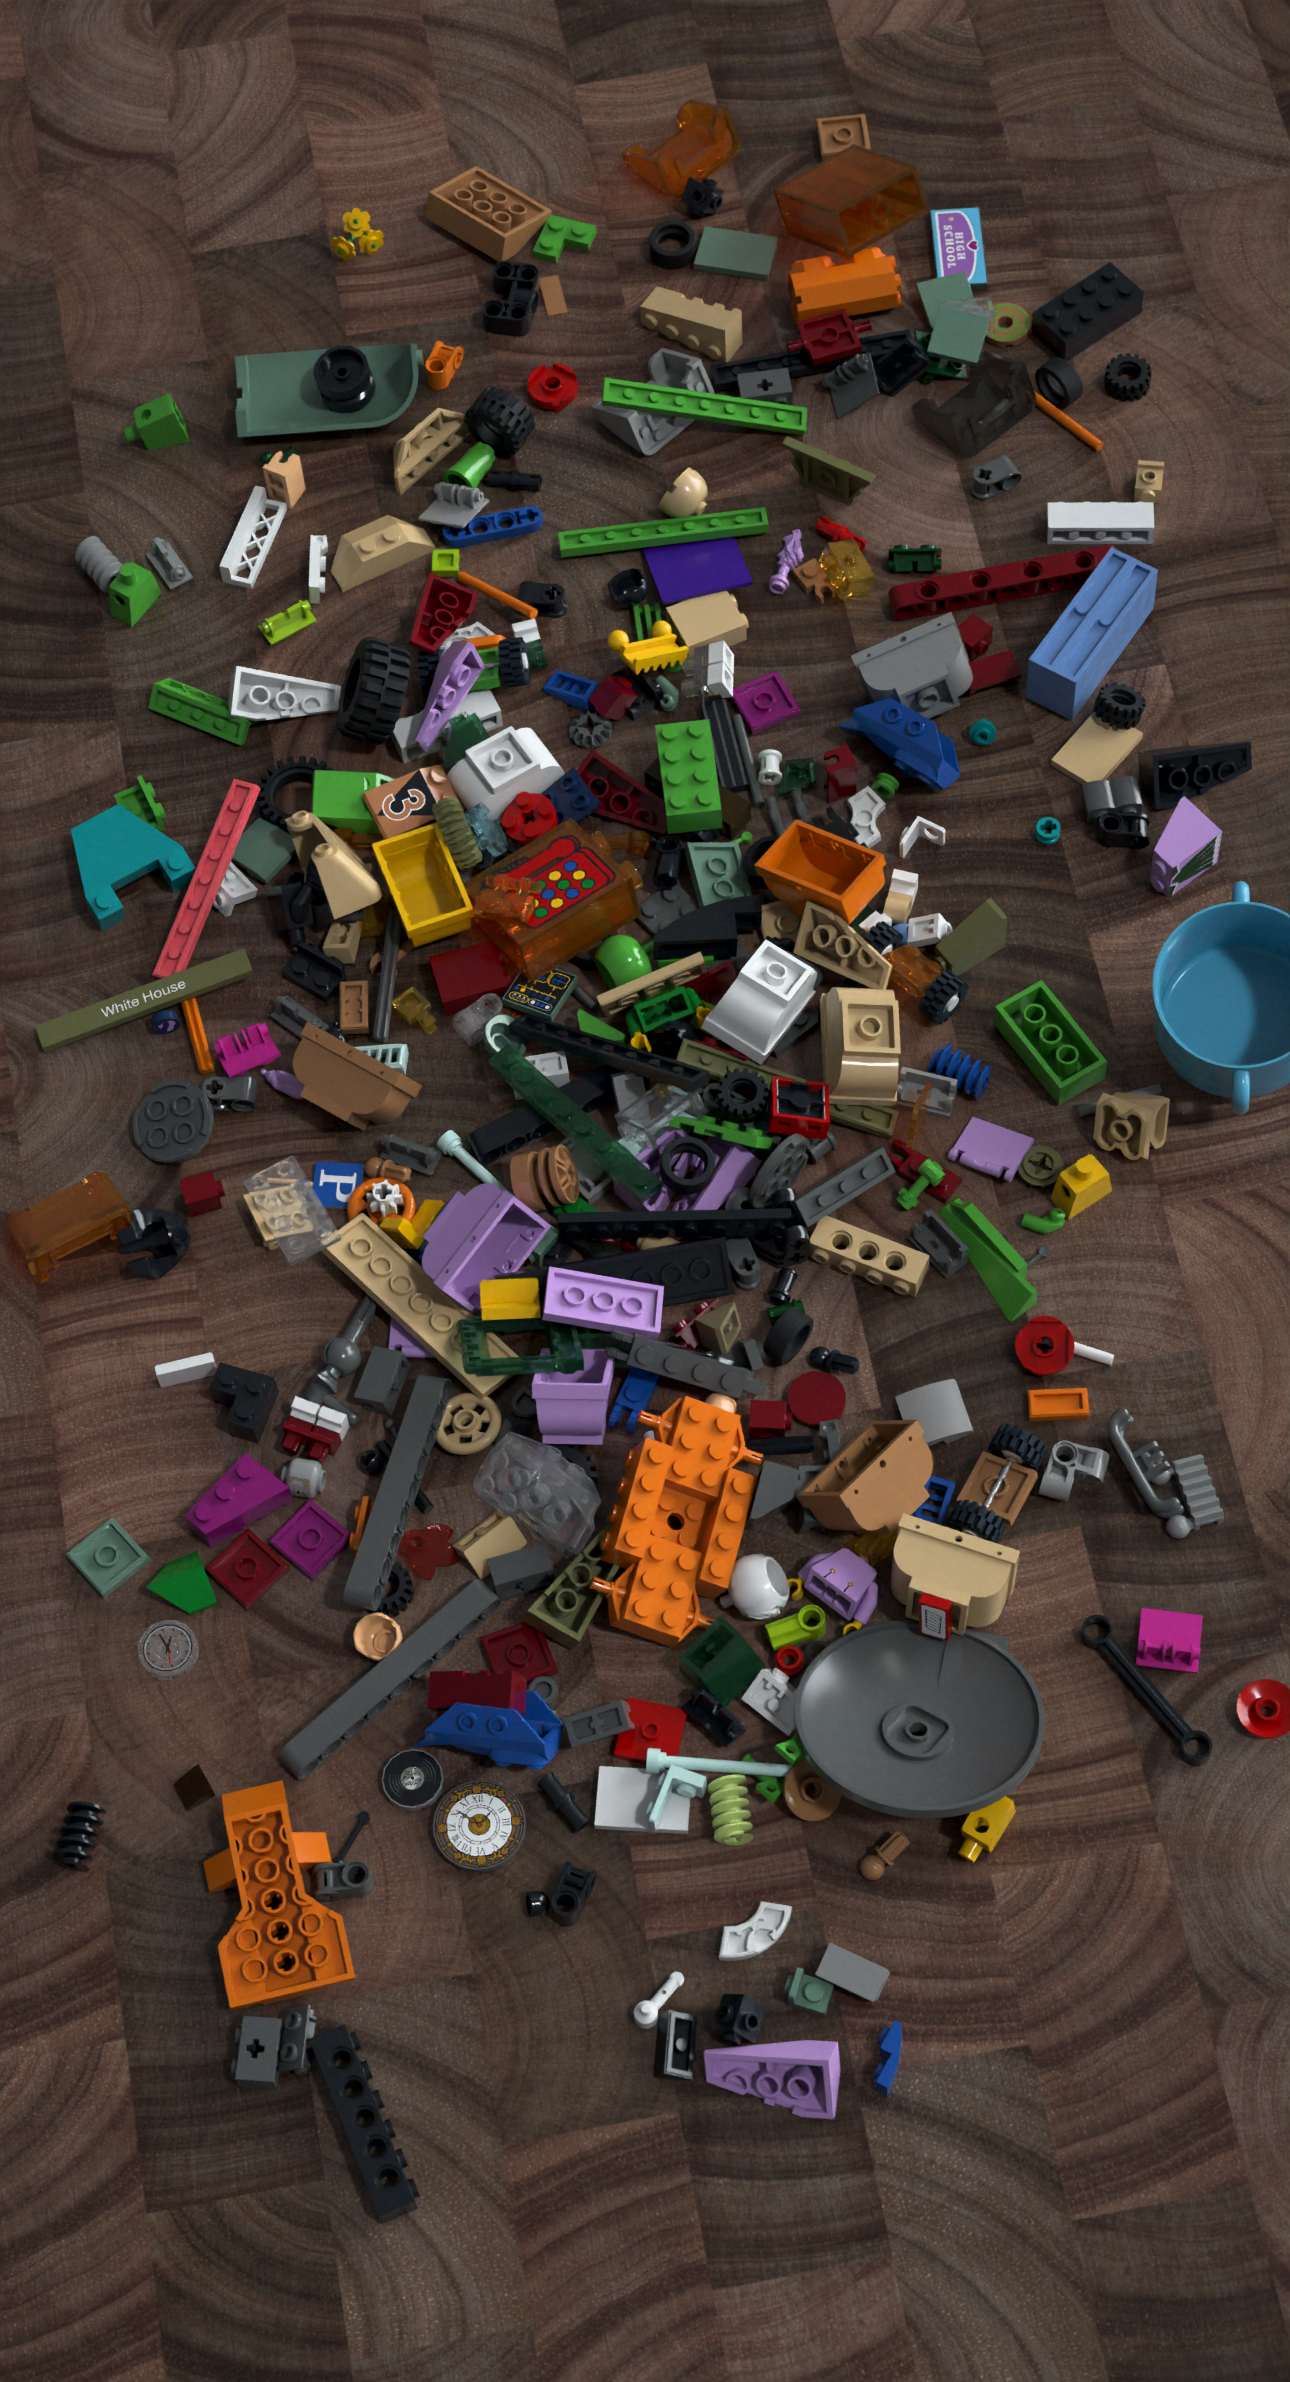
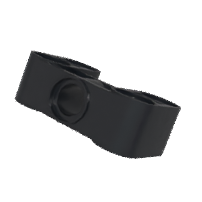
(522, 286)

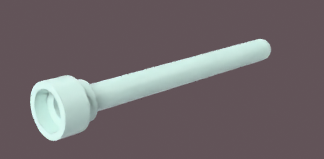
(450, 1144)
(659, 1761)

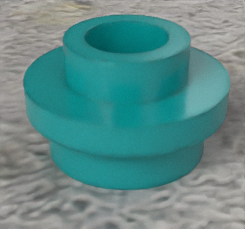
(982, 726)

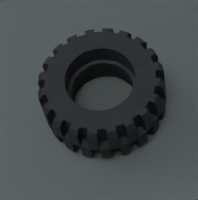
(373, 691)

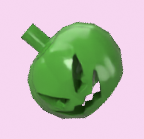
(622, 960)

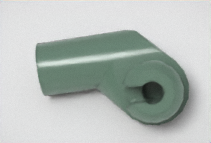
(670, 694)

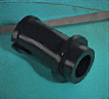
(781, 1292)

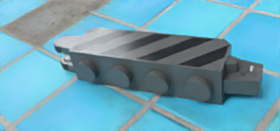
(686, 1365)

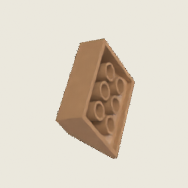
(486, 213)

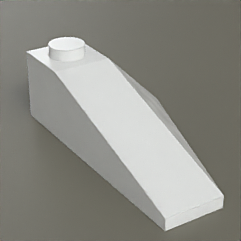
(270, 695)

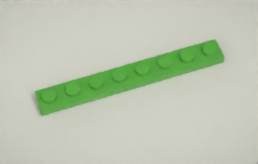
(704, 406)
(663, 532)

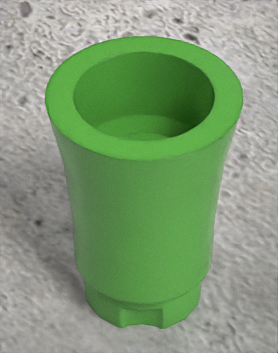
(471, 466)

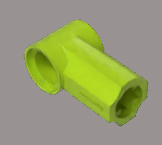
(793, 1628)

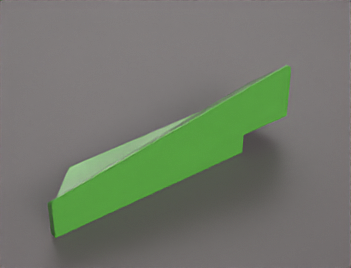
(992, 1258)

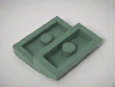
(263, 850)

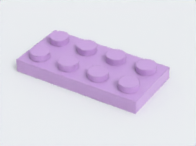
(602, 1302)

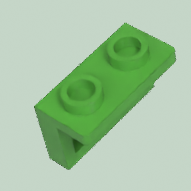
(141, 803)

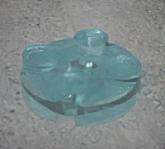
(488, 832)

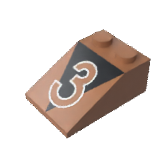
(408, 800)

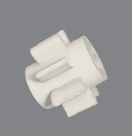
(387, 1205)

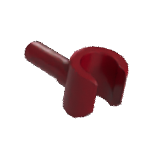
(621, 1242)

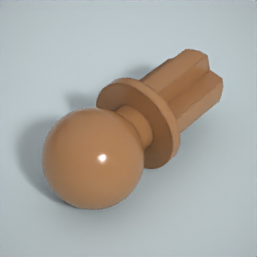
(377, 1167)
(873, 1866)

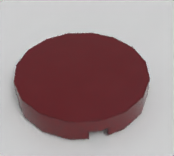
(816, 1398)

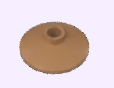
(816, 1805)

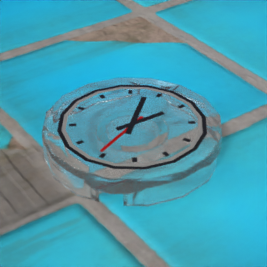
(168, 1649)

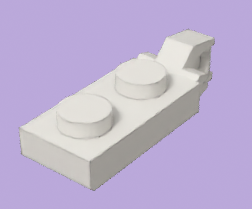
(317, 564)

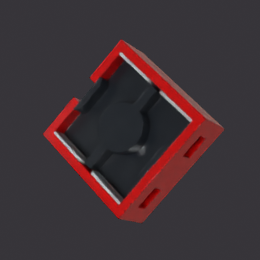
(798, 1107)

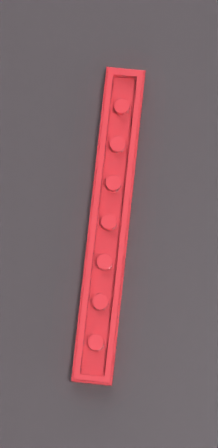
(207, 879)

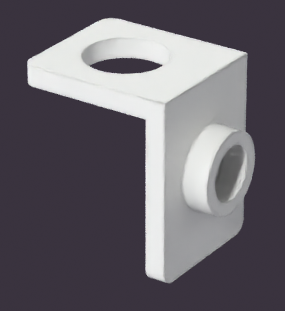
(917, 829)

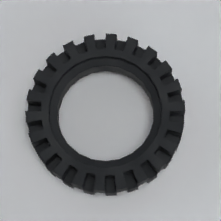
(277, 779)

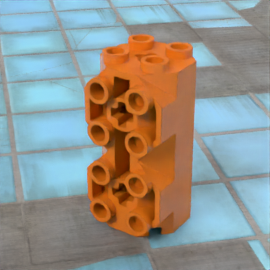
(856, 284)

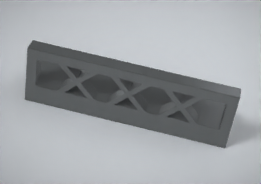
(841, 1187)

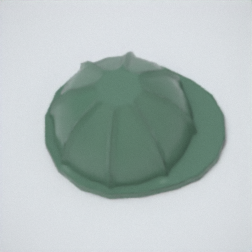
(497, 1036)

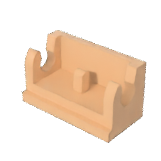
(284, 480)

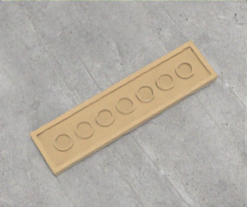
(411, 1298)

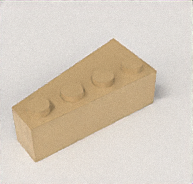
(693, 323)

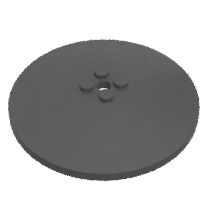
(882, 1685)

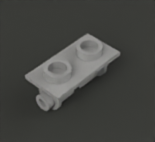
(168, 564)

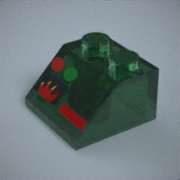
(461, 734)

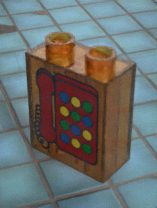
(579, 900)

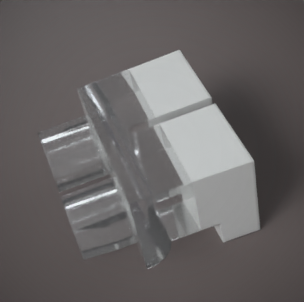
(711, 671)

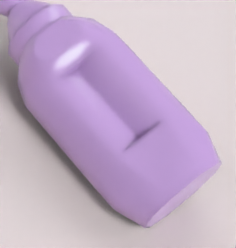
(284, 1082)

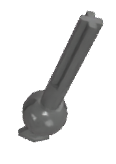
(341, 1355)

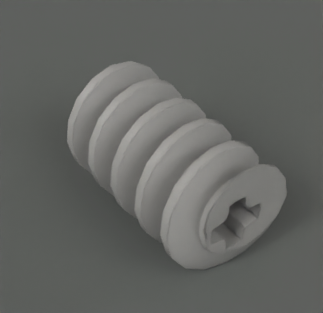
(98, 562)

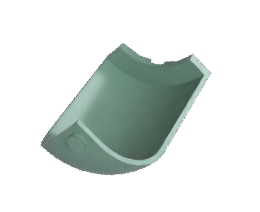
(285, 398)

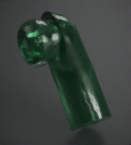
(267, 456)

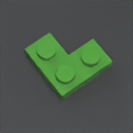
(562, 232)

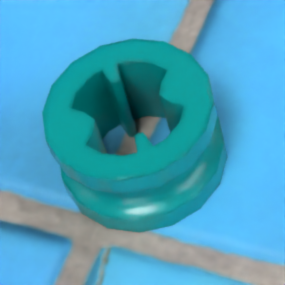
(1047, 822)

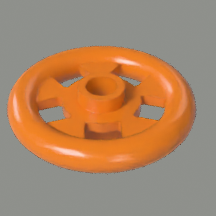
(357, 1204)

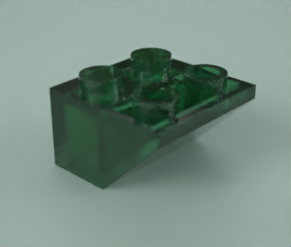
(721, 1662)

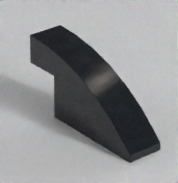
(709, 929)

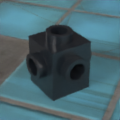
(702, 195)
(738, 2019)

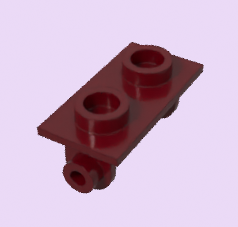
(686, 1331)

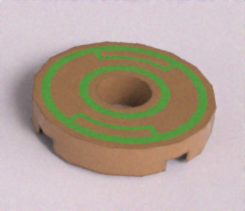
(1019, 328)

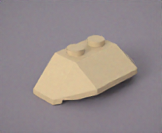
(427, 446)
(377, 549)

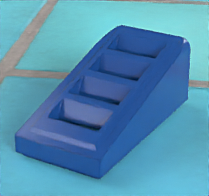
(572, 697)
(942, 1485)

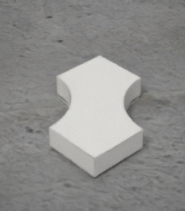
(865, 809)

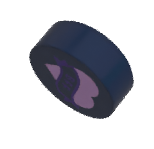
(165, 1022)

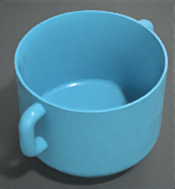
(1227, 999)

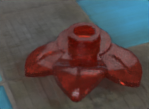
(434, 1549)

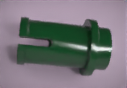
(776, 1312)

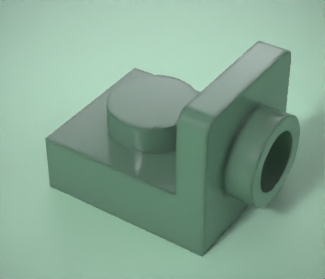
(808, 1993)

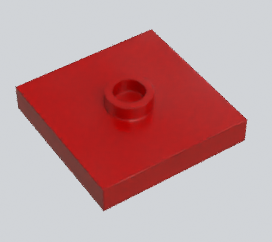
(655, 1727)

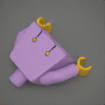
(841, 1582)

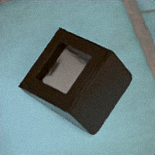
(194, 1788)

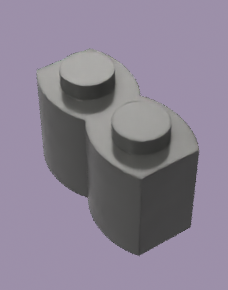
(1116, 796)

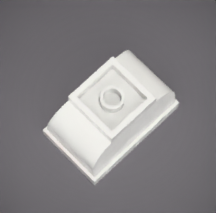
(502, 769)
(762, 1002)

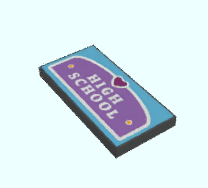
(959, 244)

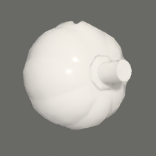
(757, 1587)

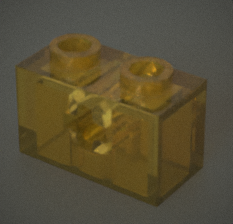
(847, 569)

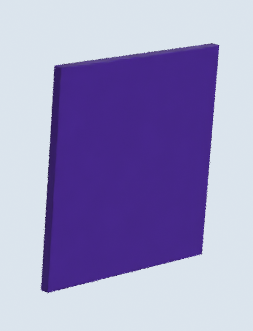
(696, 568)

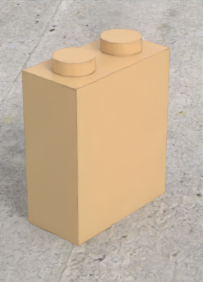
(707, 621)

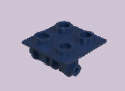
(572, 798)

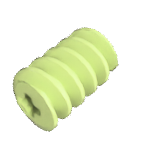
(727, 1810)

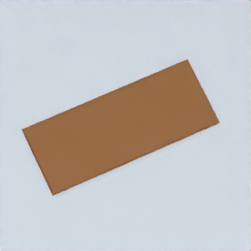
(553, 295)

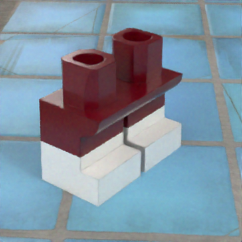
(315, 1428)

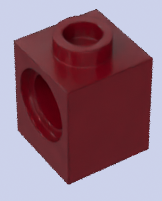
(769, 1419)

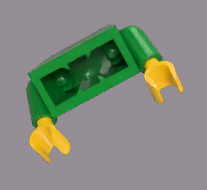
(661, 1007)

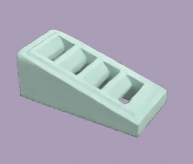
(389, 1051)

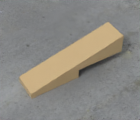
(345, 936)

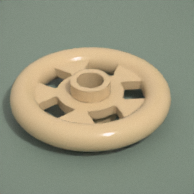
(480, 1440)

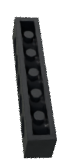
(390, 2201)

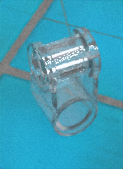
(472, 1020)

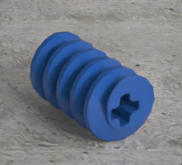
(967, 1075)

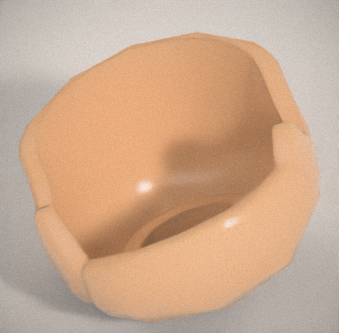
(377, 1636)

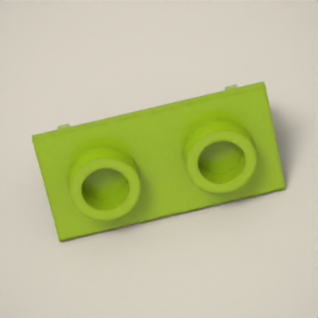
(287, 623)

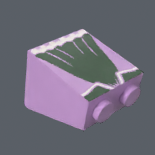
(1184, 849)

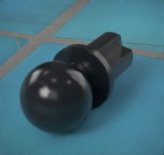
(834, 1361)

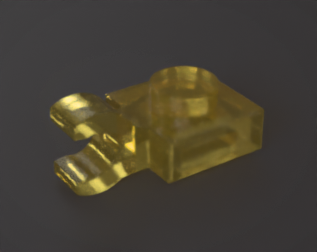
(414, 1007)

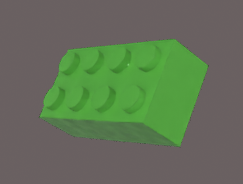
(688, 776)
(1050, 1042)

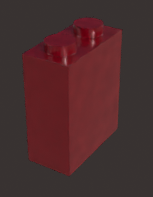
(467, 975)

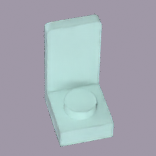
(687, 1784)

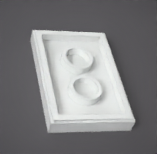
(625, 1797)

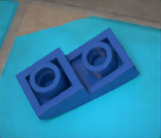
(890, 2050)

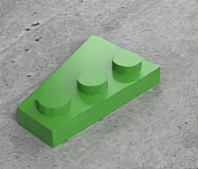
(727, 1131)

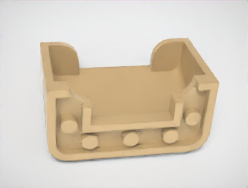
(340, 869)

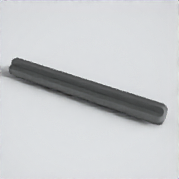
(387, 978)

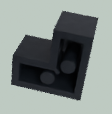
(250, 1399)

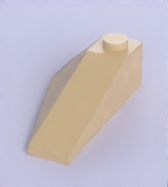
(835, 945)

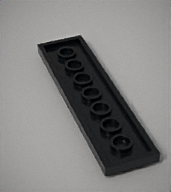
(685, 1270)

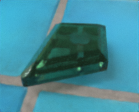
(797, 775)

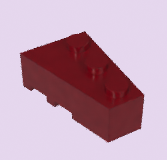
(479, 1688)

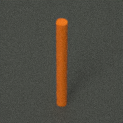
(1067, 422)
(497, 595)

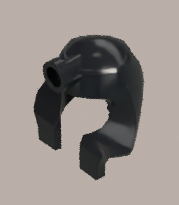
(159, 1232)

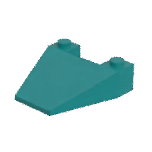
(118, 850)

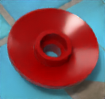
(1265, 1695)

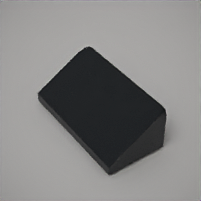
(675, 2046)

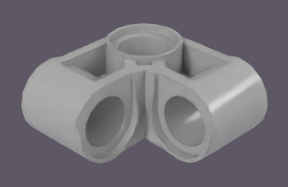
(1086, 1464)

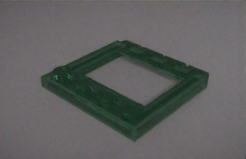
(562, 1340)

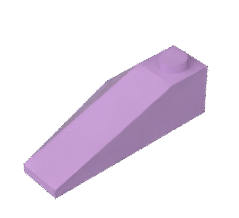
(790, 2074)

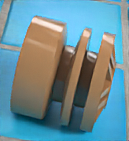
(545, 1178)

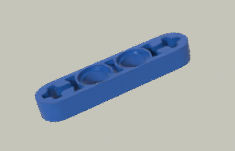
(494, 531)

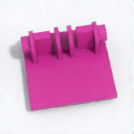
(248, 1054)
(1169, 1640)

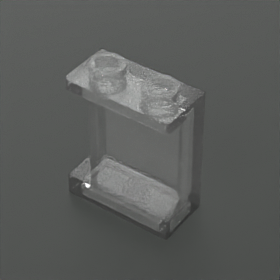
(655, 1110)

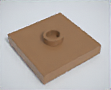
(840, 133)

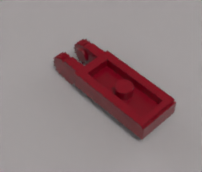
(909, 1172)

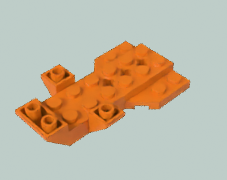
(265, 1864)

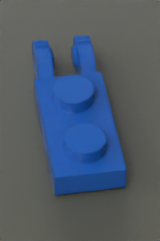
(634, 1396)

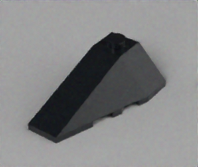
(1190, 770)

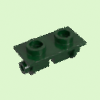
(923, 556)

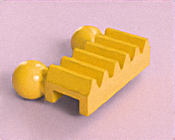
(650, 652)

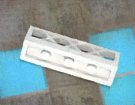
(243, 535)

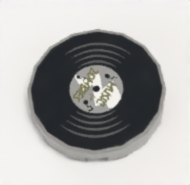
(412, 1780)

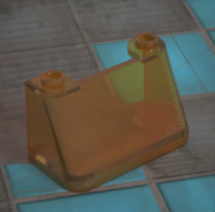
(697, 150)
(67, 1223)

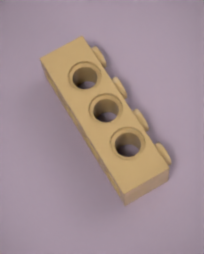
(859, 1243)

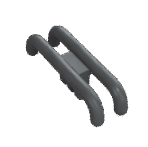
(1142, 1465)

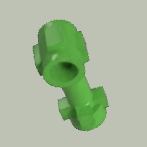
(931, 1174)

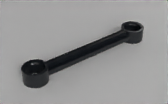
(1146, 1690)

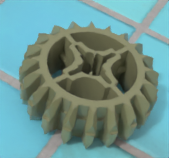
(456, 832)

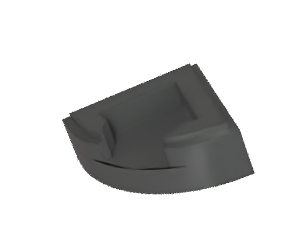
(516, 1425)

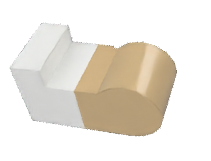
(901, 896)

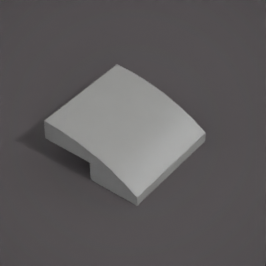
(938, 1411)

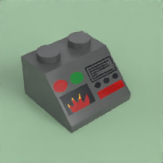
(773, 1492)

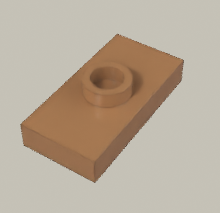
(354, 1007)

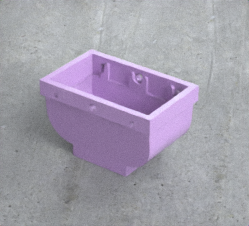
(479, 1239)
(575, 1404)

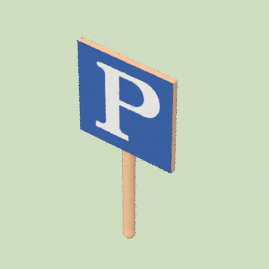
(336, 1182)

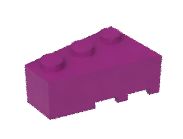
(237, 1500)

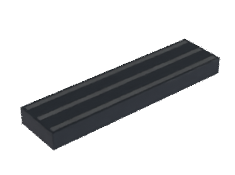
(725, 745)

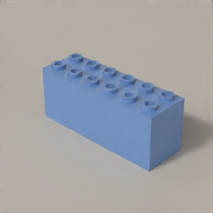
(1091, 633)

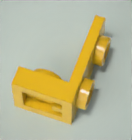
(411, 1234)

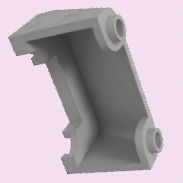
(651, 431)

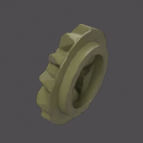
(1035, 1156)

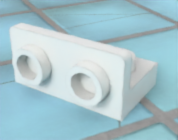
(233, 890)
(773, 1698)

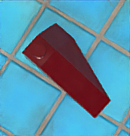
(622, 795)

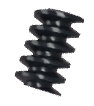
(76, 1835)

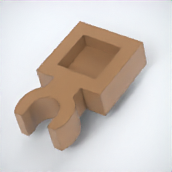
(813, 577)

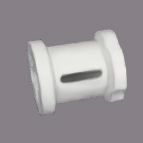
(769, 767)

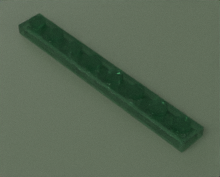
(575, 1124)

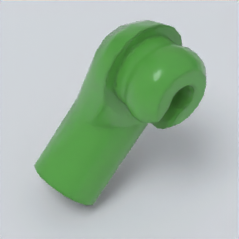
(1046, 1224)

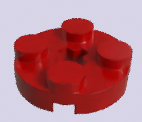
(555, 398)
(524, 806)
(1056, 1358)

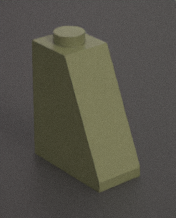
(973, 939)

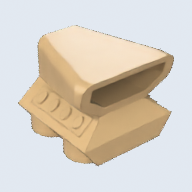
(1131, 1123)

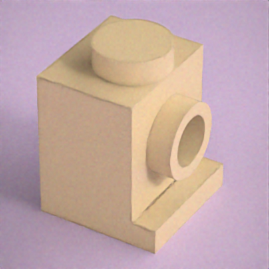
(1148, 481)

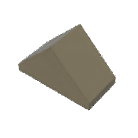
(719, 1328)

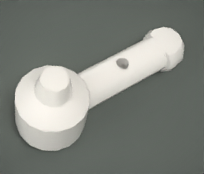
(647, 2011)

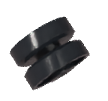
(344, 379)

